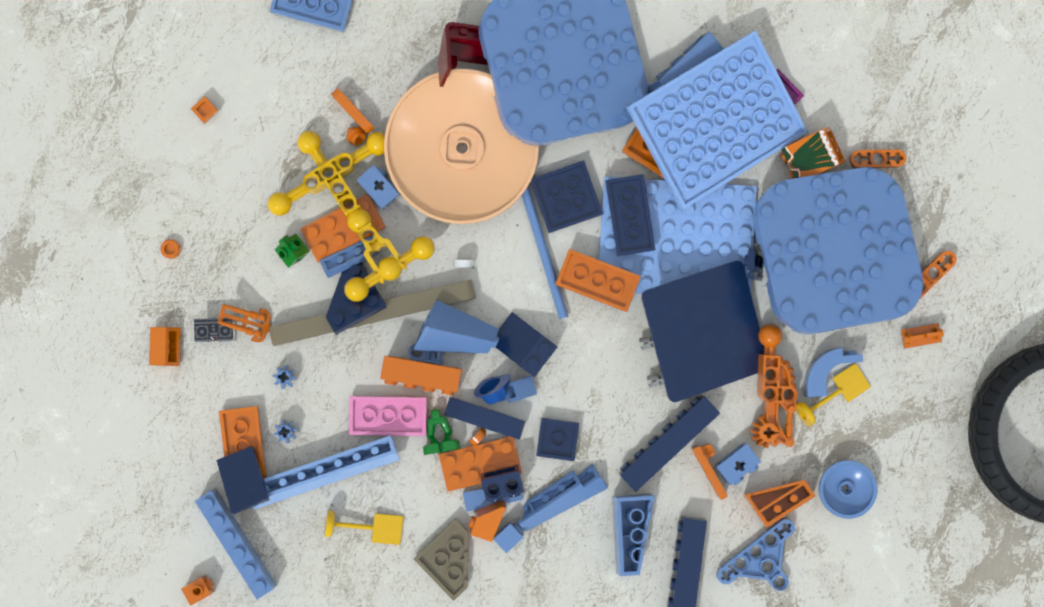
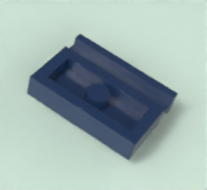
(754, 264)

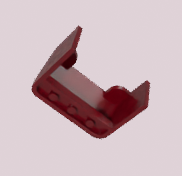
(461, 44)

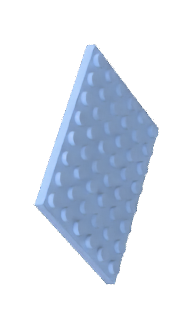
(717, 119)
(687, 239)

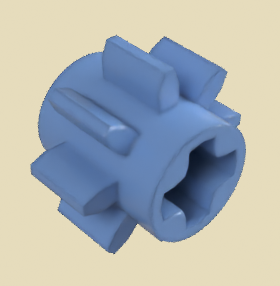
(280, 380)
(283, 436)

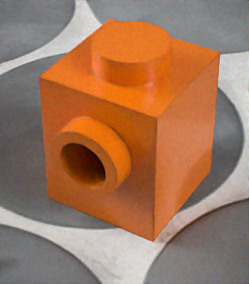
(198, 589)

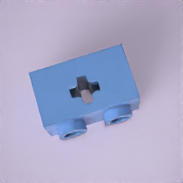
(370, 179)
(727, 465)

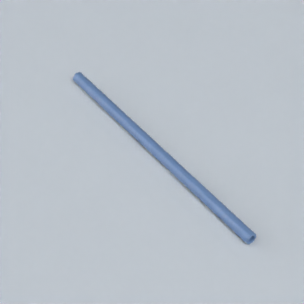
(544, 254)

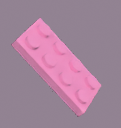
(387, 416)

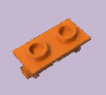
(922, 335)

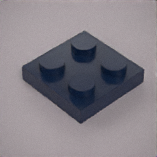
(557, 439)

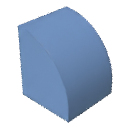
(520, 389)

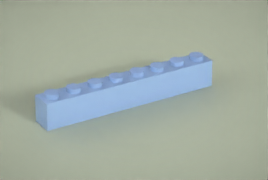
(330, 470)

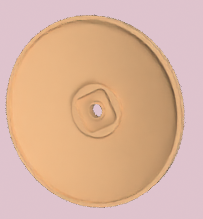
(425, 158)

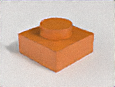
(204, 109)

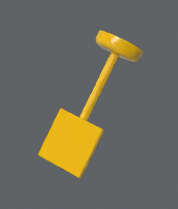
(849, 383)
(386, 527)

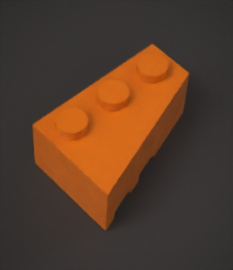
(779, 501)

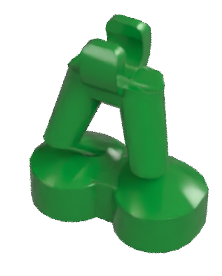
(447, 443)

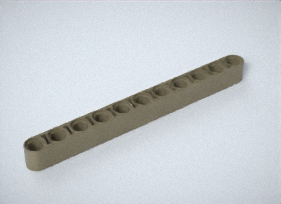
(395, 308)

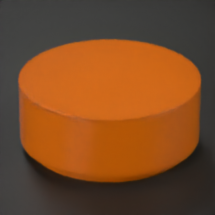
(170, 249)
(477, 436)

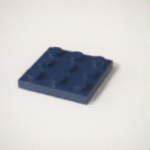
(566, 196)

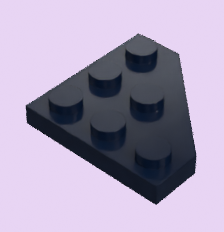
(346, 313)

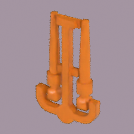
(254, 315)

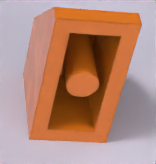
(487, 520)

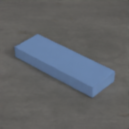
(345, 258)
(476, 498)

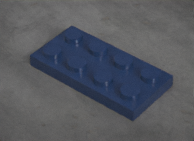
(630, 215)

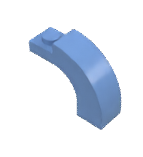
(818, 370)

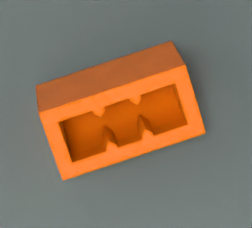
(164, 346)

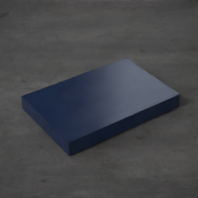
(242, 480)

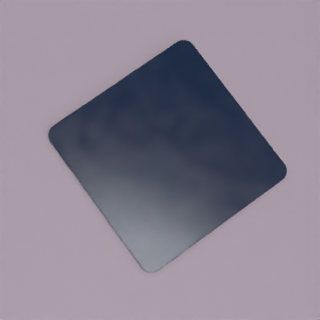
(704, 330)

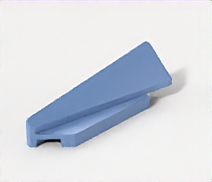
(562, 496)

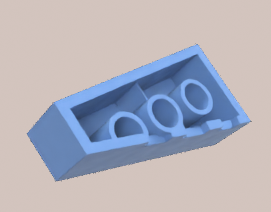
(697, 52)
(631, 524)

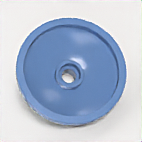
(860, 492)

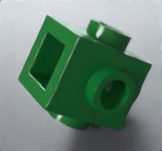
(291, 250)

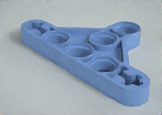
(754, 564)

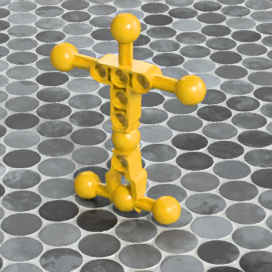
(357, 218)

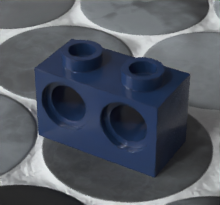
(500, 478)

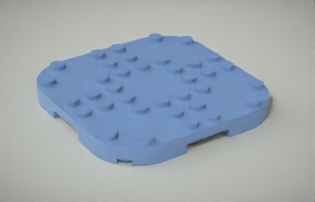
(561, 66)
(838, 250)

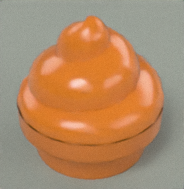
(355, 136)

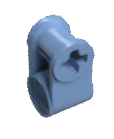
(428, 357)

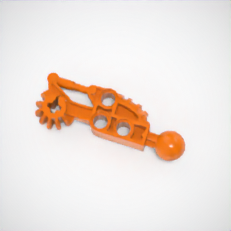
(781, 379)

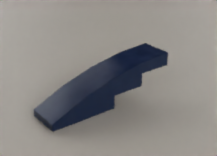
(485, 418)

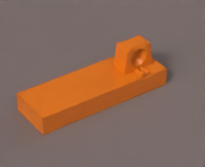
(702, 454)

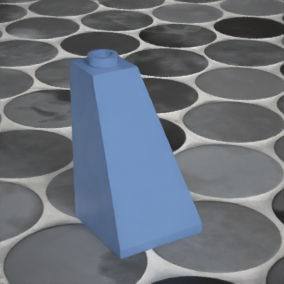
(455, 331)

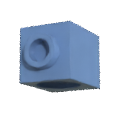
(509, 536)

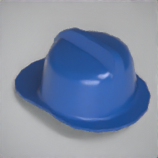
(493, 389)

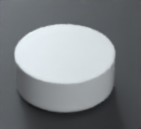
(463, 263)

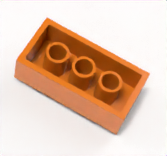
(420, 373)

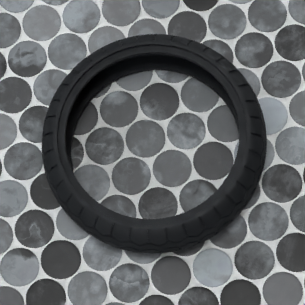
(984, 427)

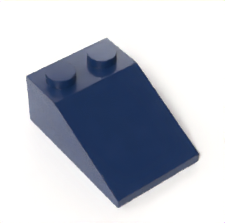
(524, 344)

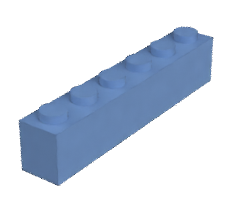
(236, 543)

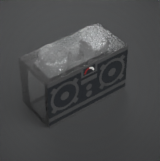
(207, 331)

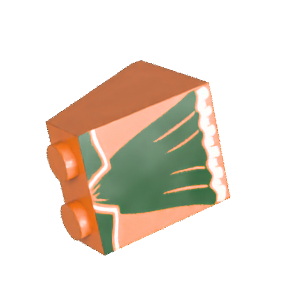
(813, 154)

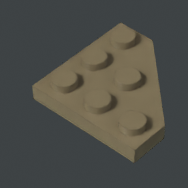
(447, 559)

